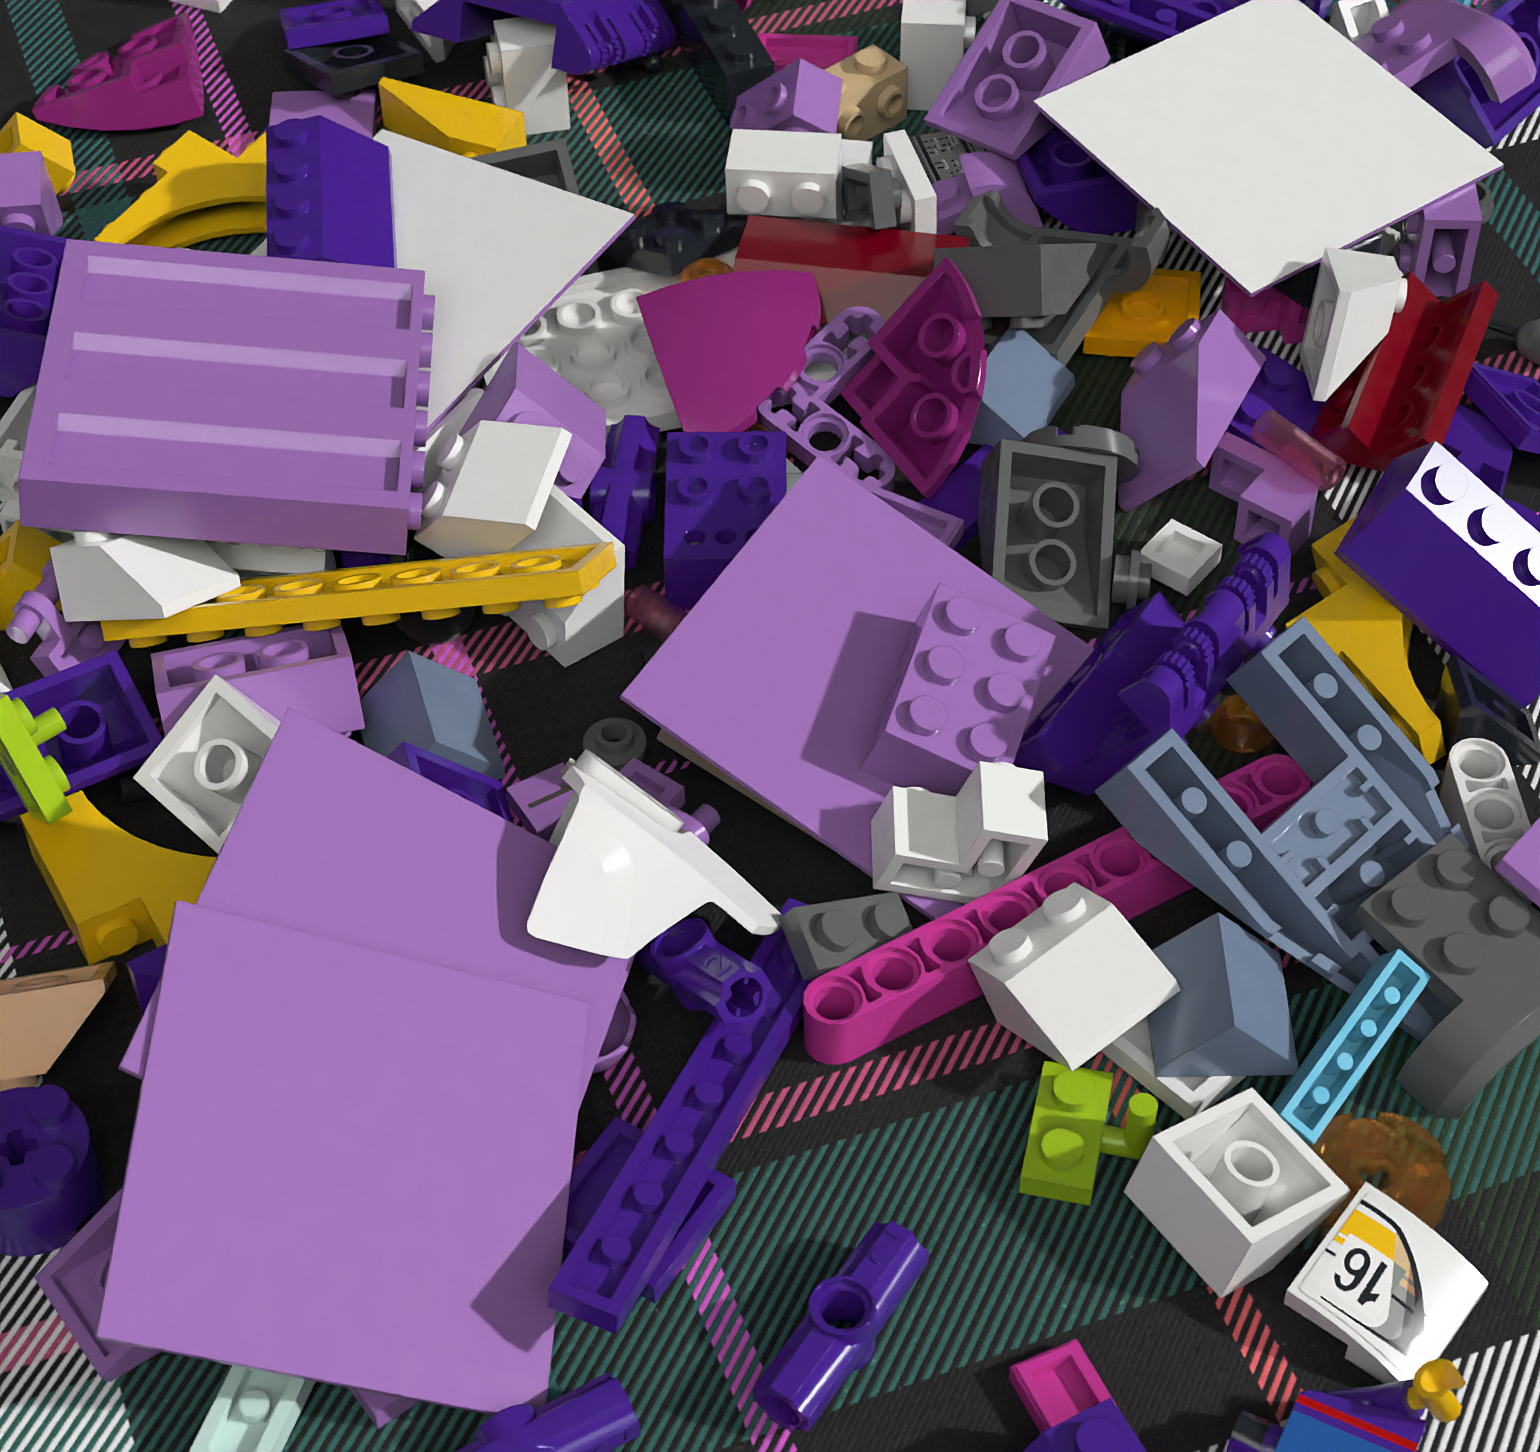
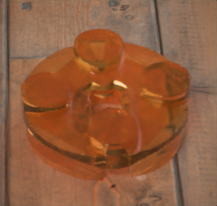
(1390, 1145)

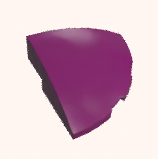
(143, 87)
(730, 342)
(925, 378)

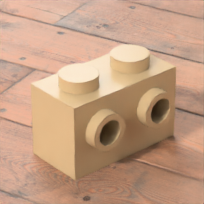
(871, 93)

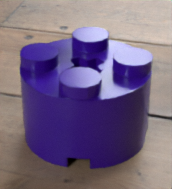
(46, 1170)

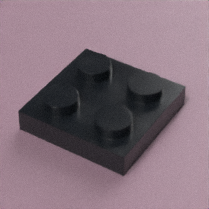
(354, 64)
(674, 239)

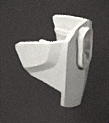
(630, 870)

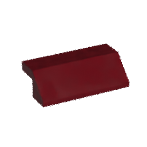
(848, 261)
(1410, 380)

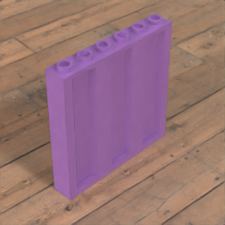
(231, 399)

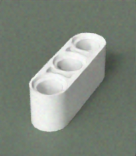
(1484, 800)

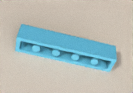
(1350, 1044)

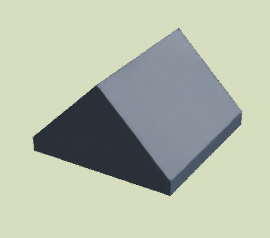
(1020, 389)
(433, 711)
(1228, 1007)

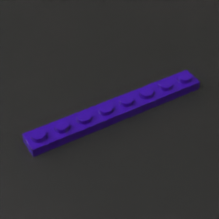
(679, 1150)

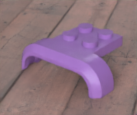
(1432, 32)

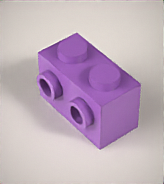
(791, 100)
(1442, 242)

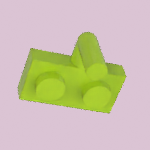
(36, 779)
(1072, 1132)

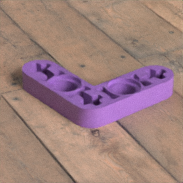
(812, 398)

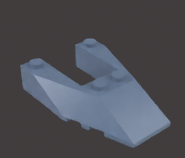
(1331, 847)

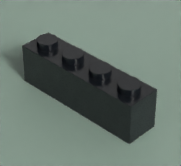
(720, 48)

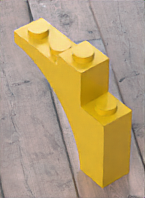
(197, 196)
(1371, 642)
(109, 881)

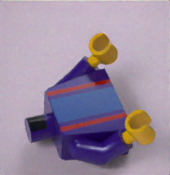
(1358, 1418)

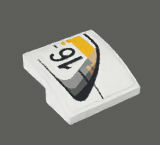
(1386, 1287)

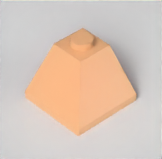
(43, 1015)

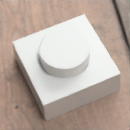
(1181, 556)

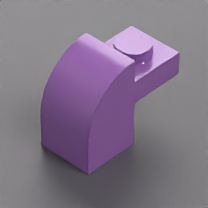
(981, 174)
(1267, 489)

